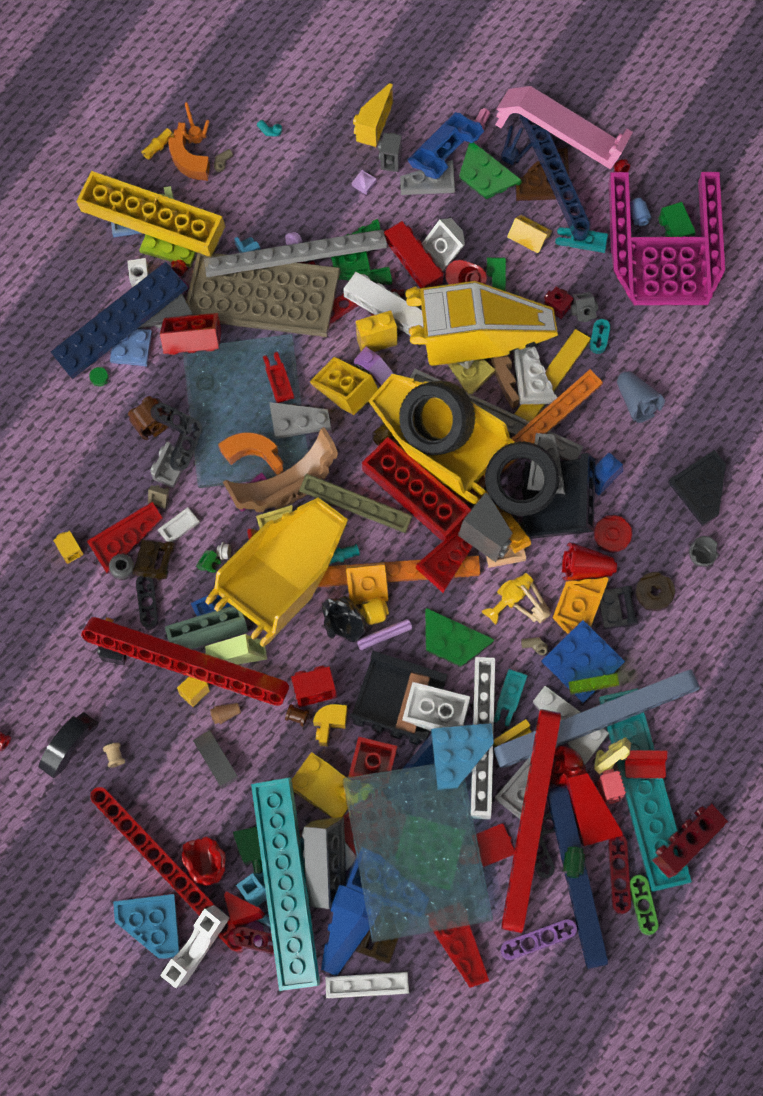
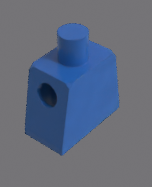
(607, 471)

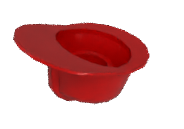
(463, 271)

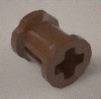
(297, 715)

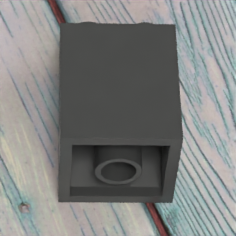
(486, 529)

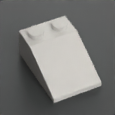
(435, 707)

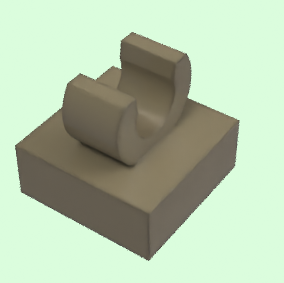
(158, 496)

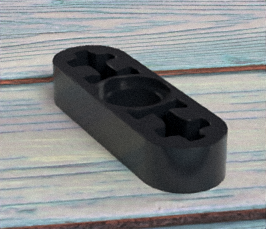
(143, 615)

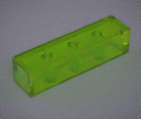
(593, 684)

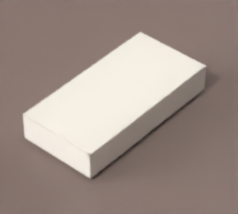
(178, 525)

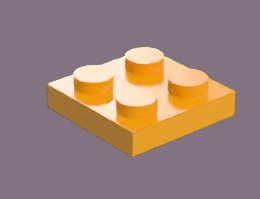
(367, 582)

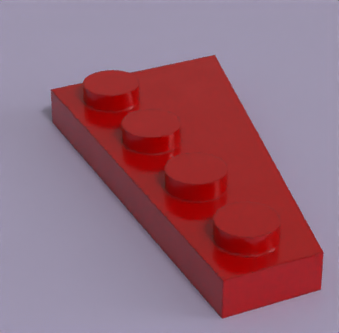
(124, 534)
(444, 560)
(464, 954)

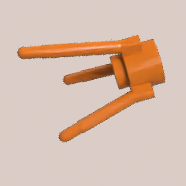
(195, 133)

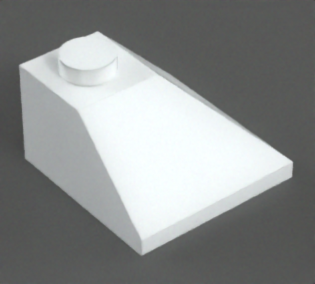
(444, 242)

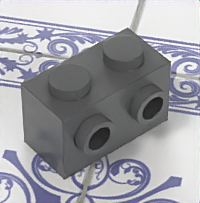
(390, 152)

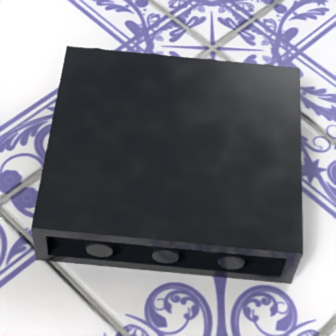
(566, 512)
(384, 692)

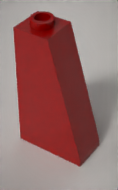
(590, 812)

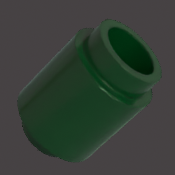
(574, 862)

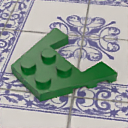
(359, 262)

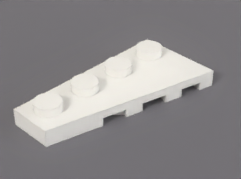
(531, 378)
(584, 745)

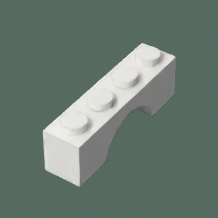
(204, 934)

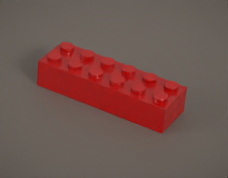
(415, 489)

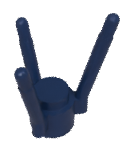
(510, 154)

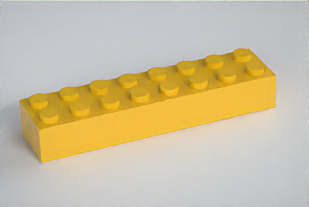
(151, 213)

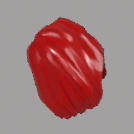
(204, 860)

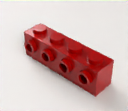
(413, 257)

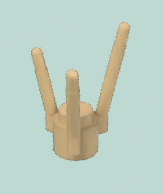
(540, 611)

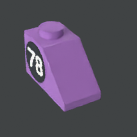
(373, 365)

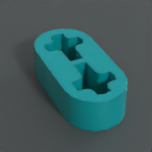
(595, 336)

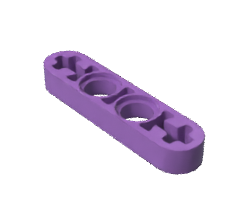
(537, 937)

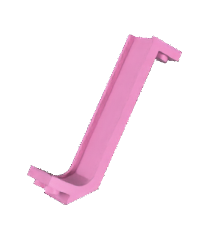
(562, 124)

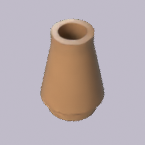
(224, 712)

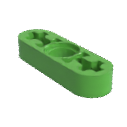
(641, 921)

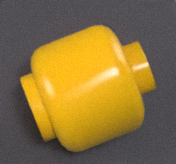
(374, 611)

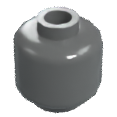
(119, 561)

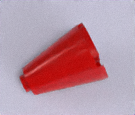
(586, 563)

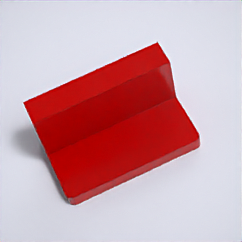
(646, 764)

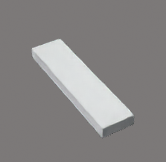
(367, 985)

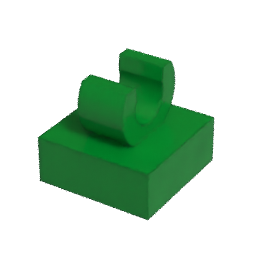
(206, 561)

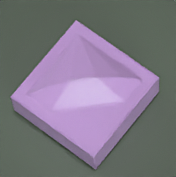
(364, 182)

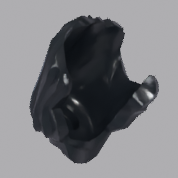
(343, 619)

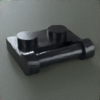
(611, 609)

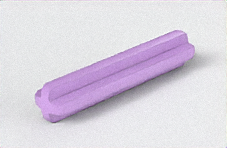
(384, 634)

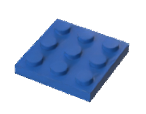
(581, 657)

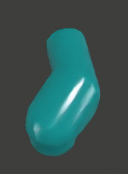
(273, 131)

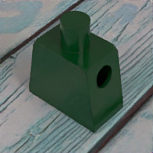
(249, 848)

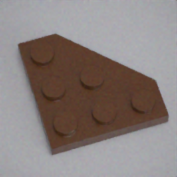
(535, 183)

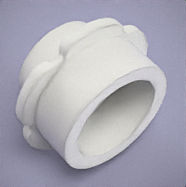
(224, 551)

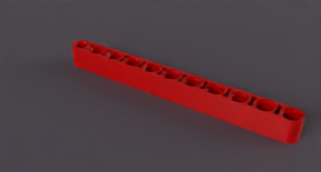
(185, 661)
(531, 821)
(160, 862)

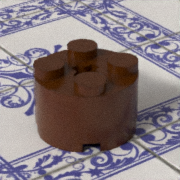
(142, 420)

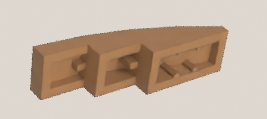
(505, 379)

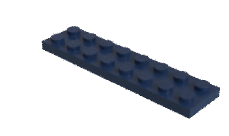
(119, 320)

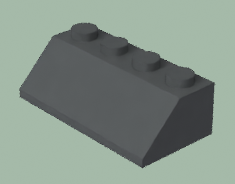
(324, 860)

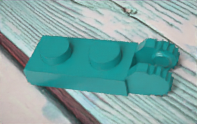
(595, 241)
(510, 695)

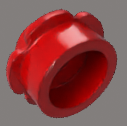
(621, 166)
(179, 267)

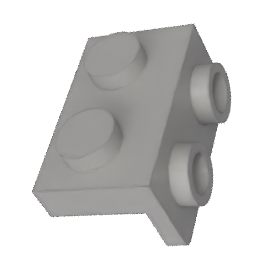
(162, 471)

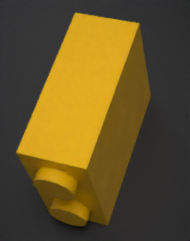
(377, 331)

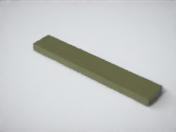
(355, 503)

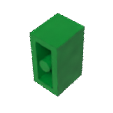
(676, 221)

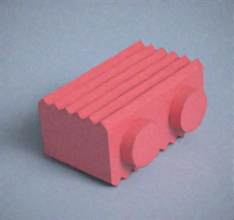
(611, 787)

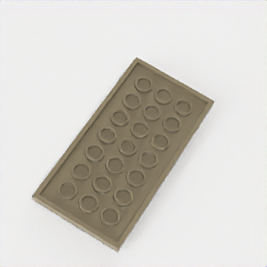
(271, 298)

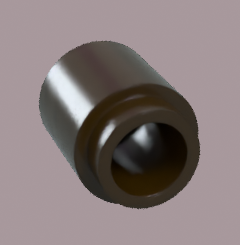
(381, 434)

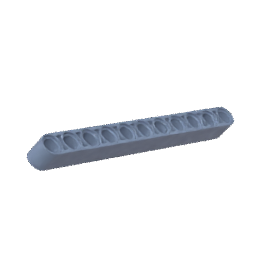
(603, 715)

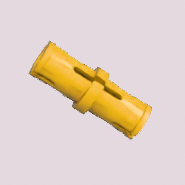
(157, 144)

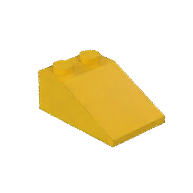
(373, 116)
(345, 385)
(318, 785)

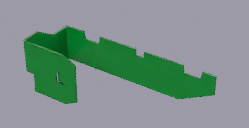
(497, 270)

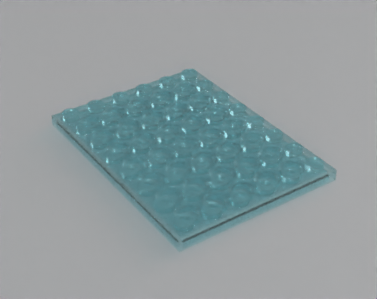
(231, 397)
(416, 853)

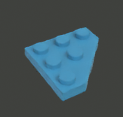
(459, 751)
(151, 923)

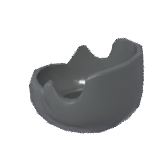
(703, 551)

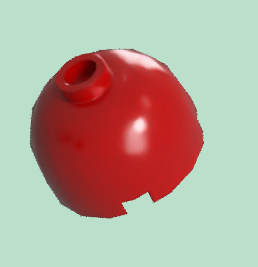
(564, 760)

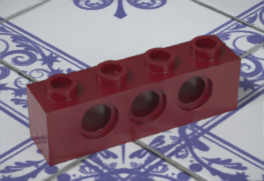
(666, 859)

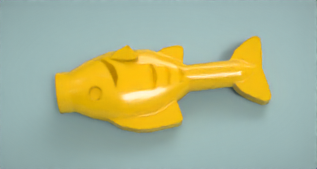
(511, 594)

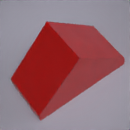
(241, 911)

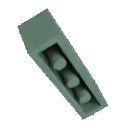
(207, 628)

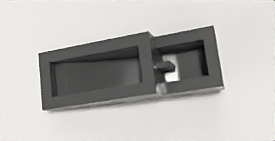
(215, 759)

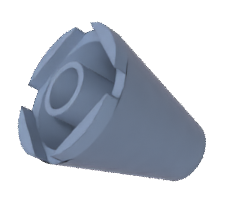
(639, 397)

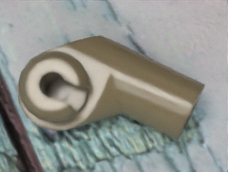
(220, 160)

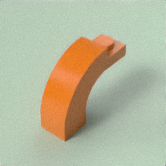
(190, 165)
(251, 444)

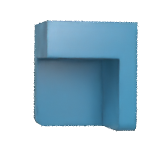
(246, 245)

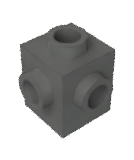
(584, 306)

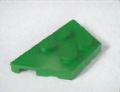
(485, 173)
(453, 640)

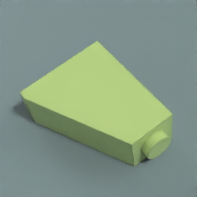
(238, 650)

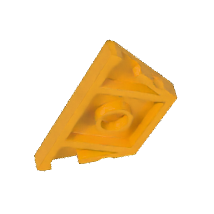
(579, 602)

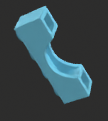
(254, 887)

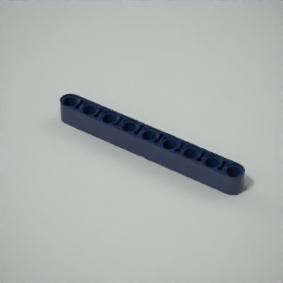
(558, 176)
(578, 888)

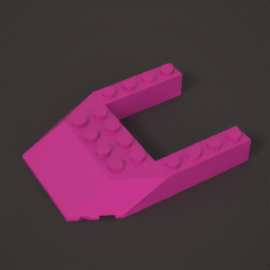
(668, 267)

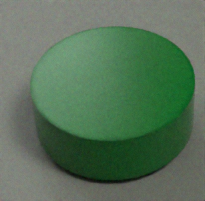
(98, 376)

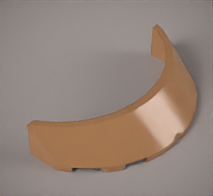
(285, 487)

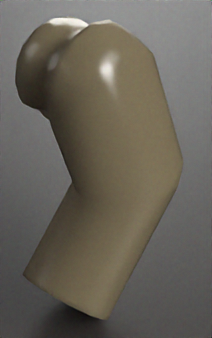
(536, 644)

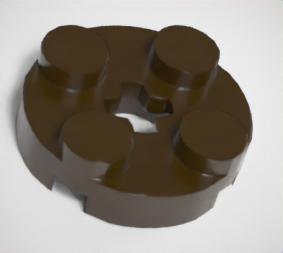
(661, 583)

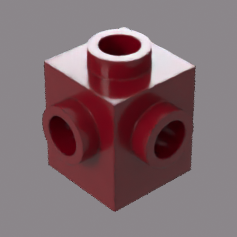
(559, 300)

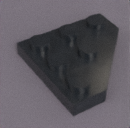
(701, 487)

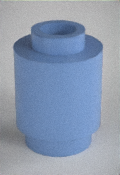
(639, 212)

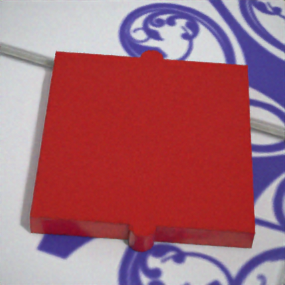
(494, 845)

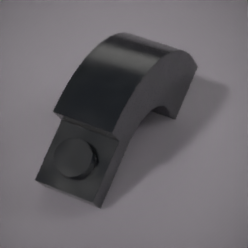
(64, 743)

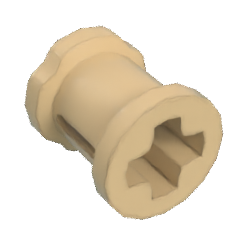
(114, 755)

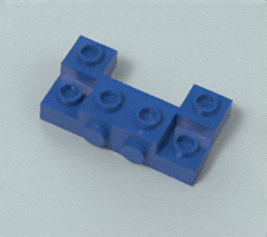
(442, 143)

